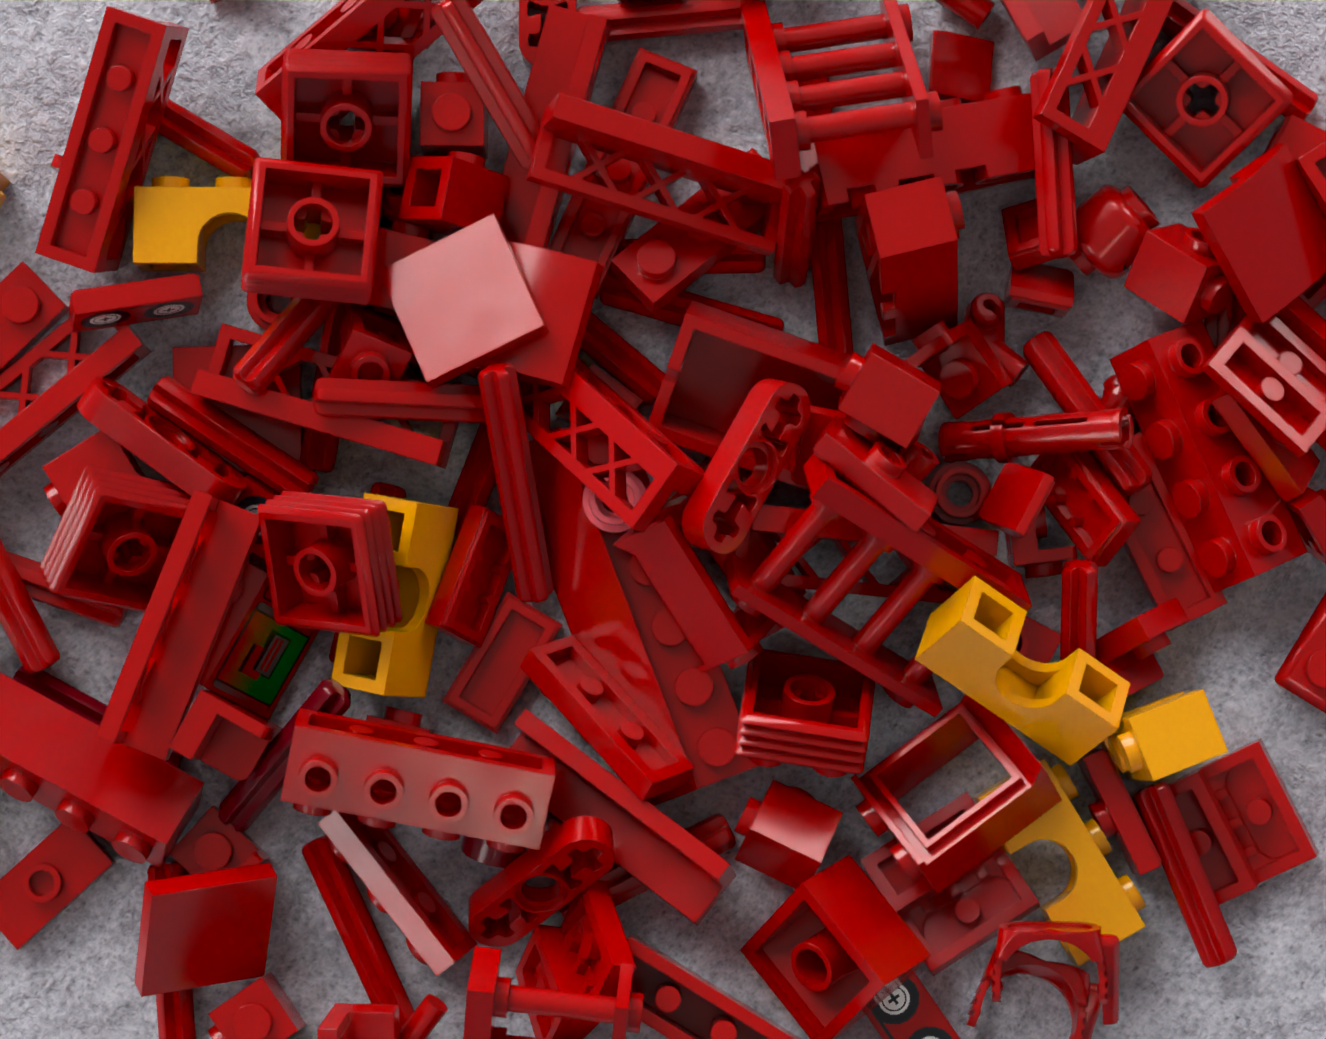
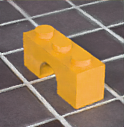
(178, 220)
(402, 656)
(1057, 704)
(1165, 736)
(1092, 888)

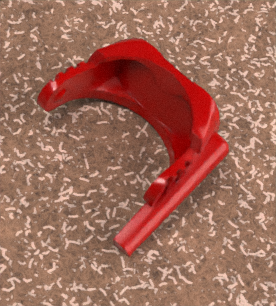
(1099, 947)
(1069, 980)

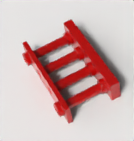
(785, 103)
(936, 557)
(494, 996)

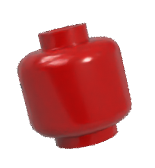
(1111, 230)

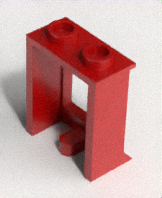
(690, 593)
(980, 828)

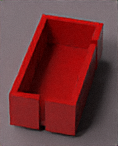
(720, 367)

